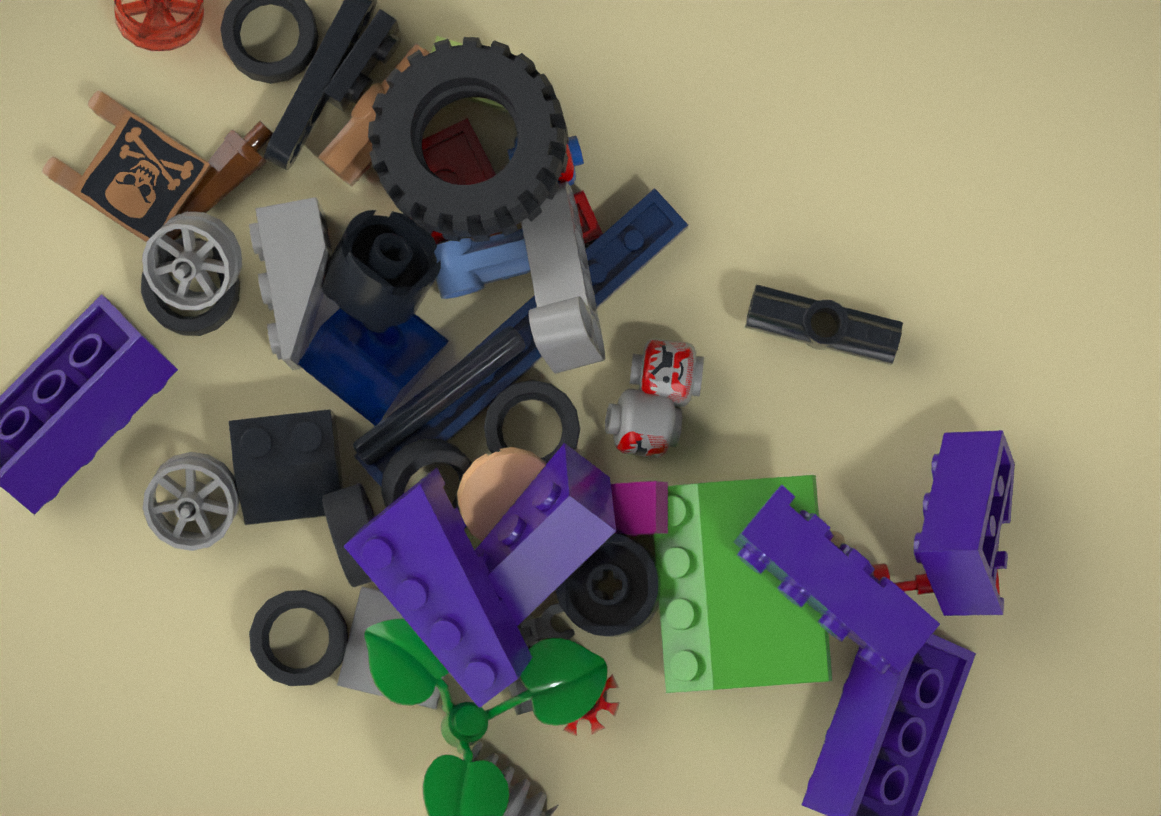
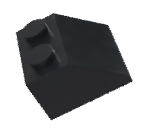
(285, 465)

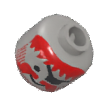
(668, 370)
(643, 423)

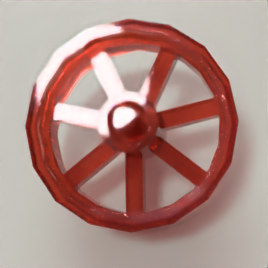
(159, 28)

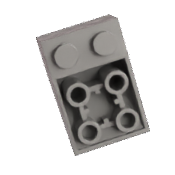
(295, 252)

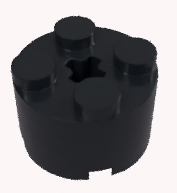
(381, 269)
(630, 607)

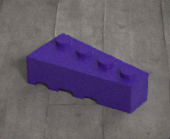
(548, 531)

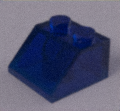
(369, 367)

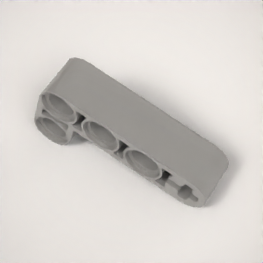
(566, 312)

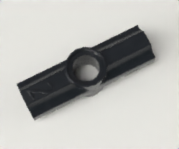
(855, 334)

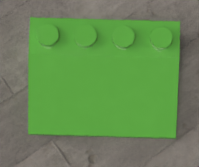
(716, 613)

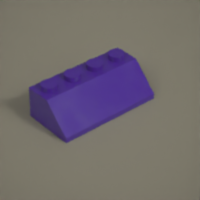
(75, 401)
(888, 734)

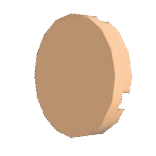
(493, 487)

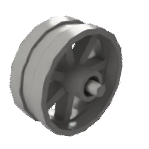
(192, 261)
(191, 501)

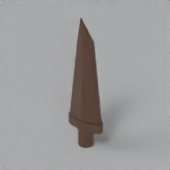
(229, 167)

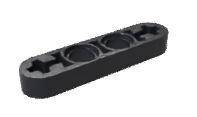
(309, 97)

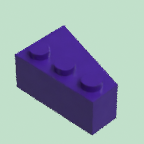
(964, 521)

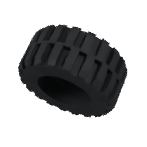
(458, 74)

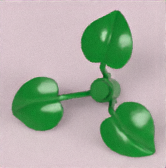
(559, 679)

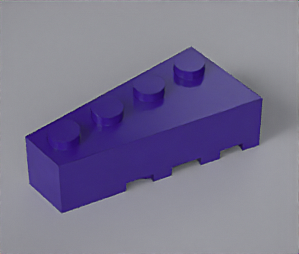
(835, 584)
(442, 588)

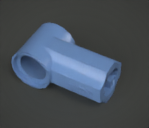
(472, 264)

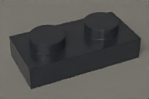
(374, 45)

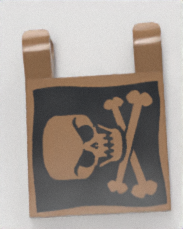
(137, 174)

